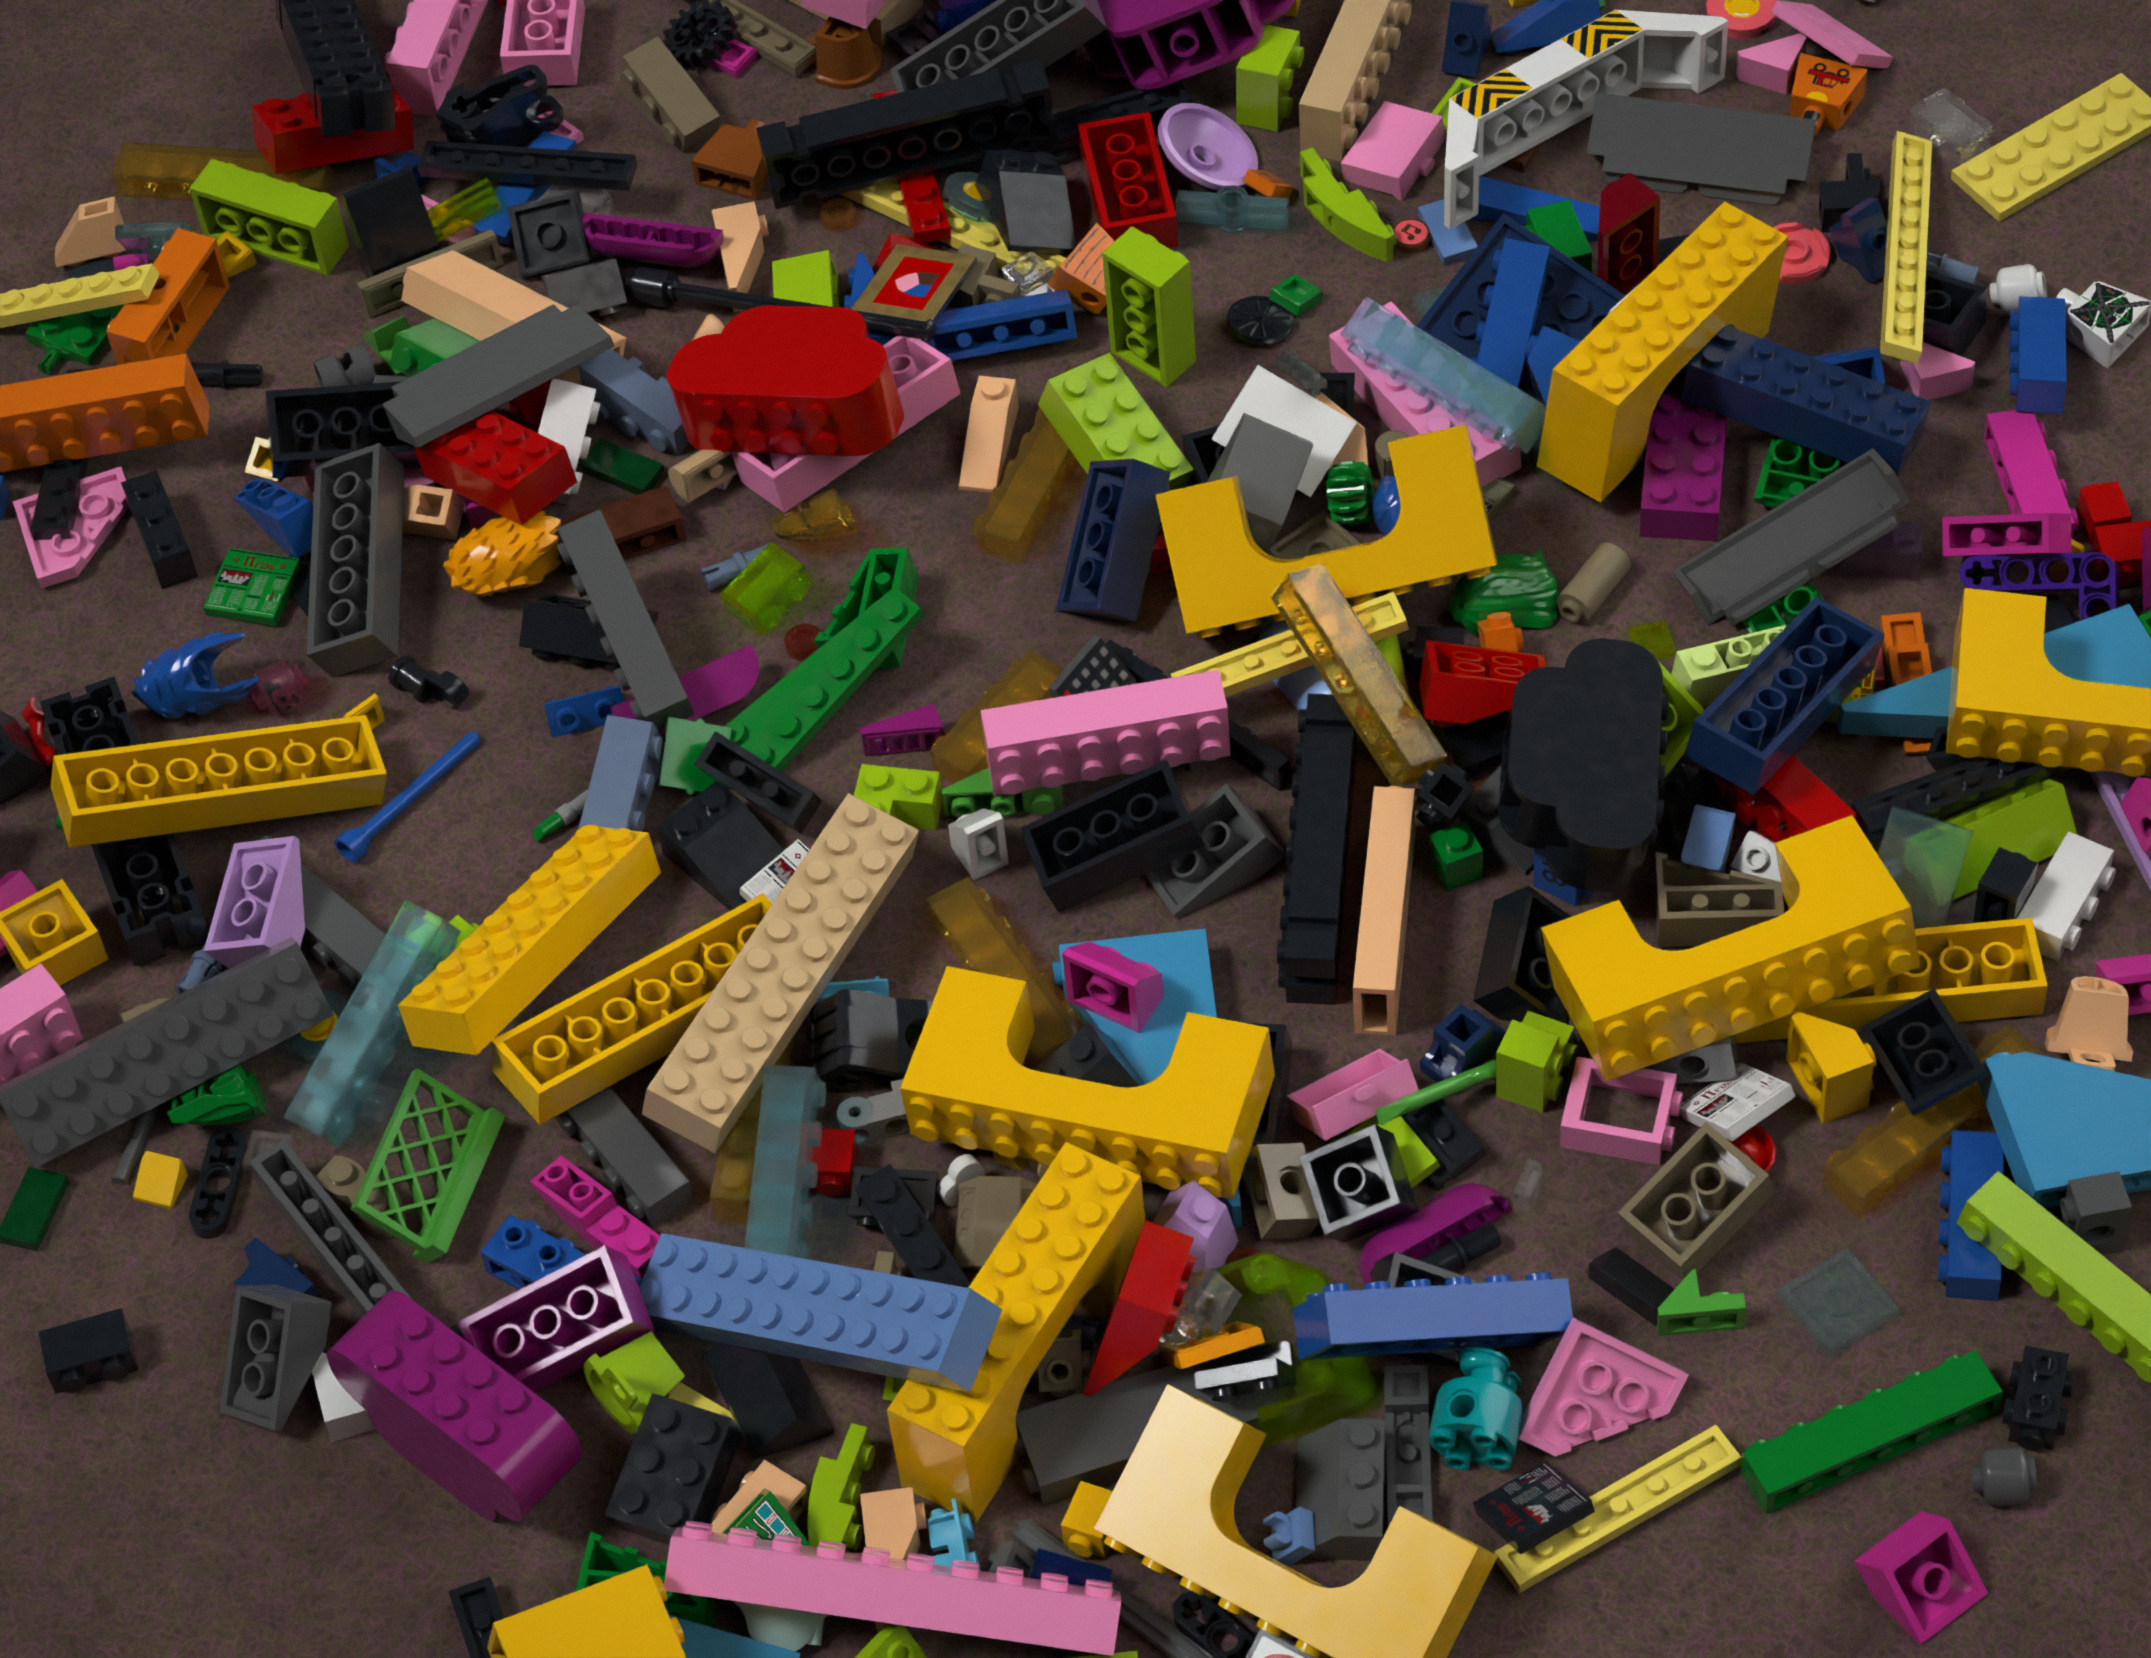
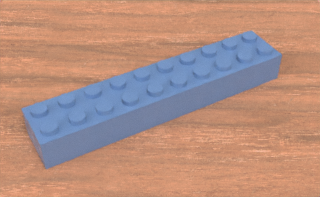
(819, 1311)

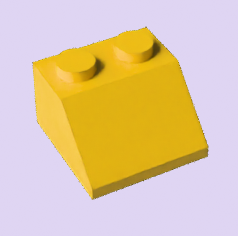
(52, 932)
(1830, 1065)

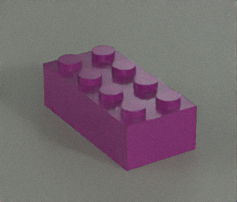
(1682, 471)
(562, 1319)

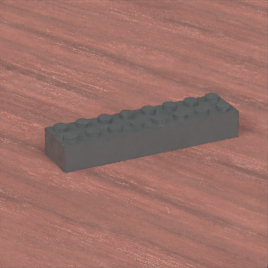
(163, 1052)

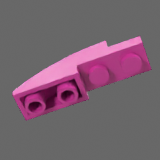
(594, 1213)

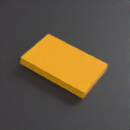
(1230, 1339)

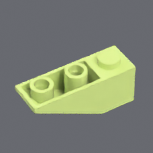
(1712, 667)

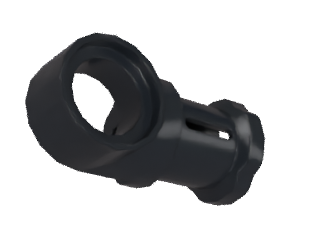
(429, 683)

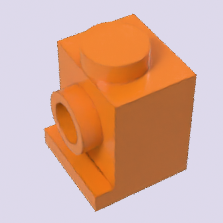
(1500, 633)

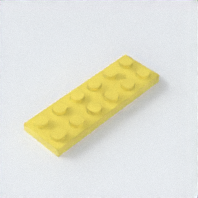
(2057, 147)

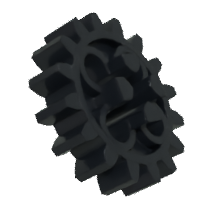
(714, 29)

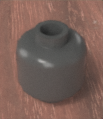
(2005, 1476)

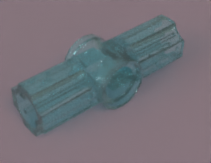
(1232, 209)

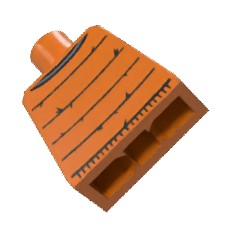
(1083, 271)

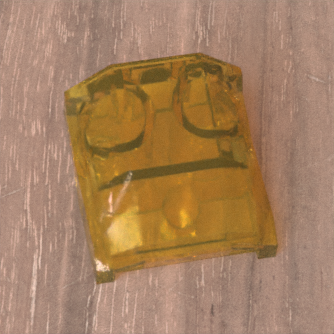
(816, 520)

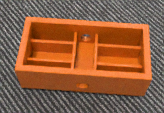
(184, 296)

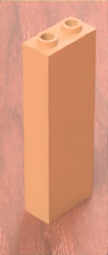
(478, 299)
(1384, 911)

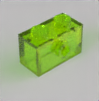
(766, 589)

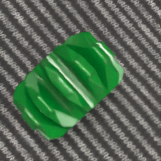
(1350, 493)

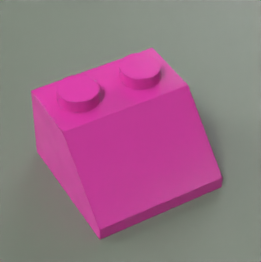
(1112, 984)
(1922, 1575)

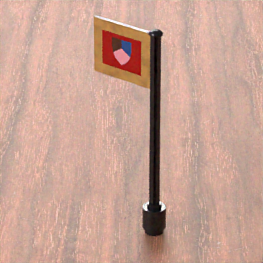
(900, 299)

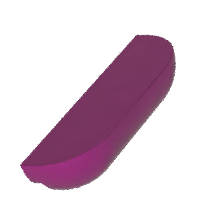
(652, 240)
(712, 685)
(1448, 1215)

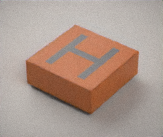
(1268, 183)

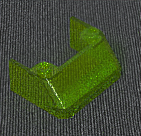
(1324, 1386)

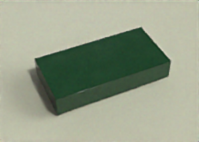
(622, 467)
(33, 1208)

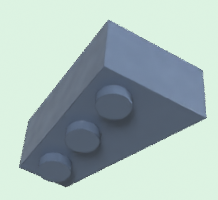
(634, 400)
(623, 774)

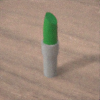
(562, 817)

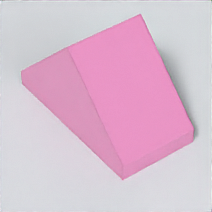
(1771, 63)
(1938, 373)

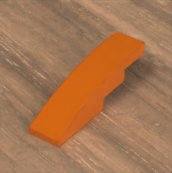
(1906, 660)

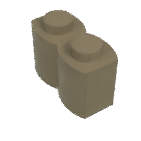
(342, 1181)

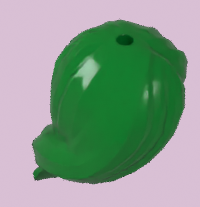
(1515, 585)

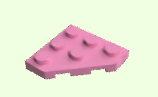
(98, 512)
(1596, 1390)

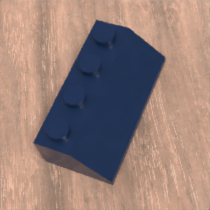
(1113, 540)

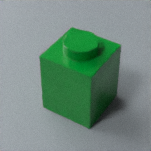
(1456, 856)

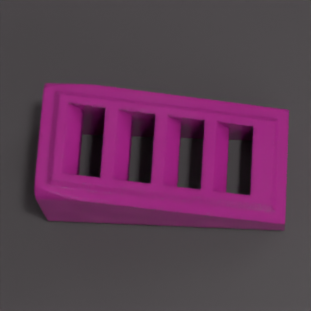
(903, 733)

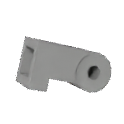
(876, 1116)

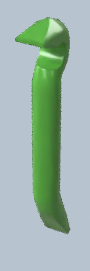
(1437, 1092)

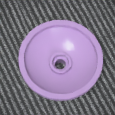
(1206, 146)

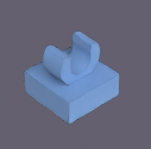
(1290, 1535)

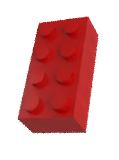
(292, 140)
(1128, 177)
(499, 466)
(1786, 804)

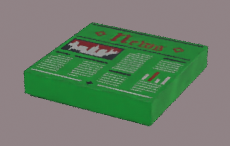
(252, 587)

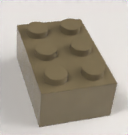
(1696, 1202)

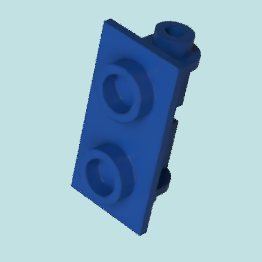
(581, 711)

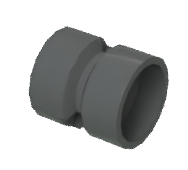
(350, 369)

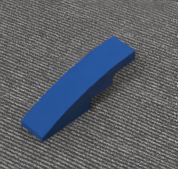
(517, 193)

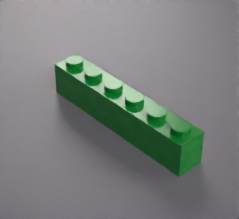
(1870, 1431)

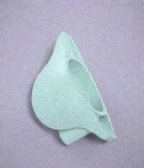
(783, 1626)

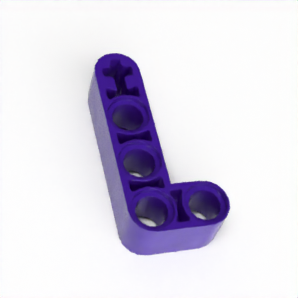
(2039, 577)

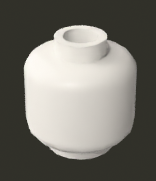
(2016, 282)

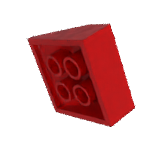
(1470, 681)
(1143, 1303)

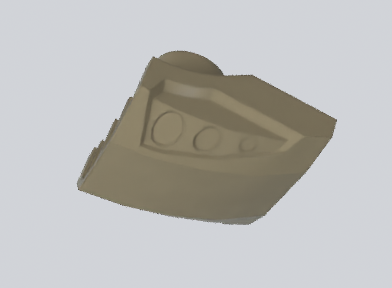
(984, 1214)

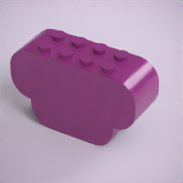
(1176, 38)
(453, 1410)

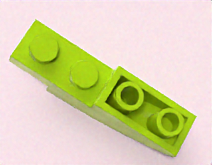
(1344, 213)
(837, 1492)

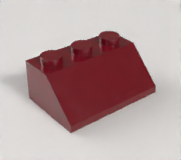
(1628, 233)

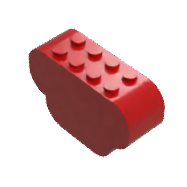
(787, 385)

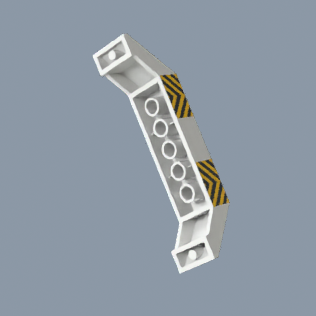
(1561, 85)

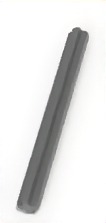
(1132, 1611)

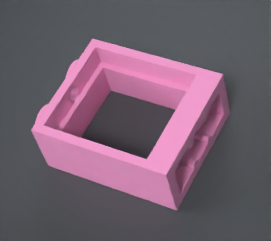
(1614, 1140)

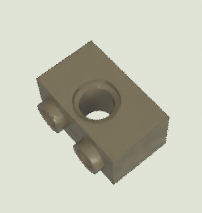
(1277, 1212)

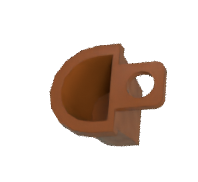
(845, 55)

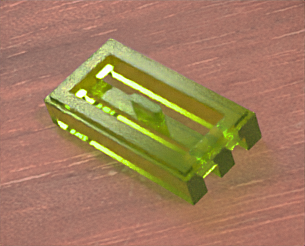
(464, 209)

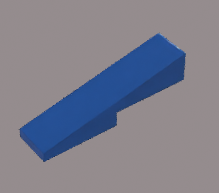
(1514, 200)

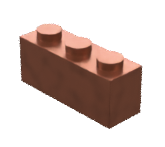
(641, 522)

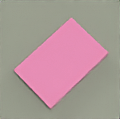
(1832, 34)

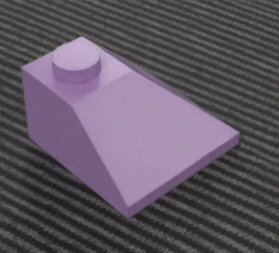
(1204, 1218)

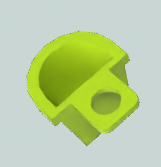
(629, 1377)

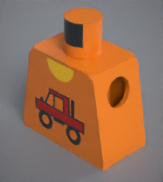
(1826, 91)

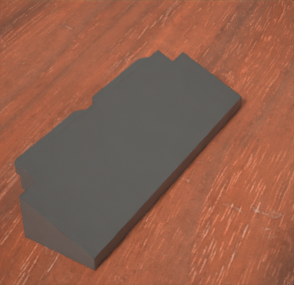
(1722, 149)
(493, 372)
(1794, 541)

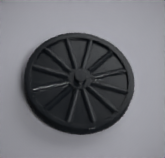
(1259, 321)

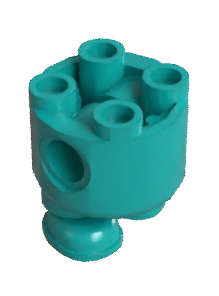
(1478, 1414)

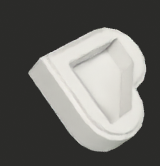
(959, 1171)

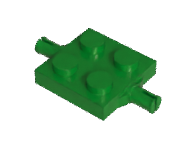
(72, 336)

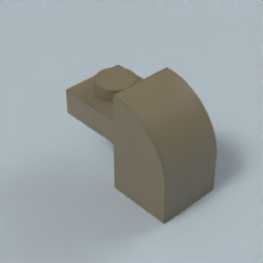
(983, 283)

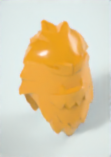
(504, 555)

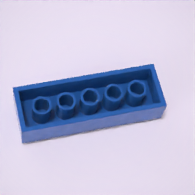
(1432, 1317)

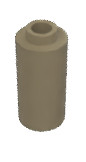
(1593, 583)

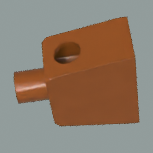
(732, 161)

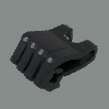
(510, 108)
(864, 1034)

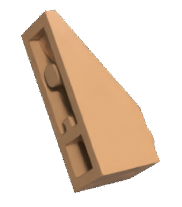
(741, 244)
(988, 433)
(893, 1523)

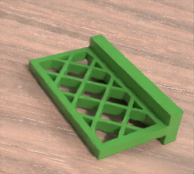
(460, 1176)

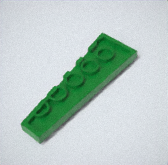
(809, 695)

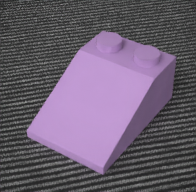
(258, 901)

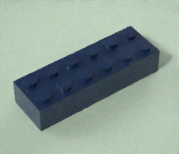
(1804, 399)
(1784, 695)

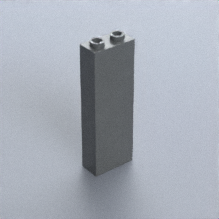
(1097, 1434)

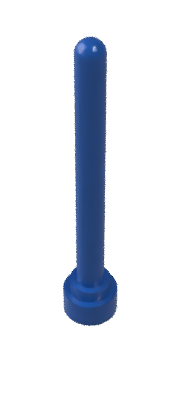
(354, 843)

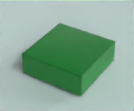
(1295, 295)

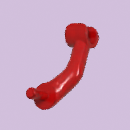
(36, 732)

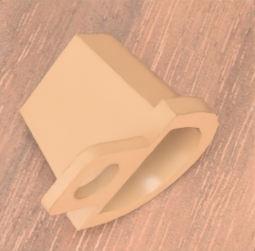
(2092, 1023)

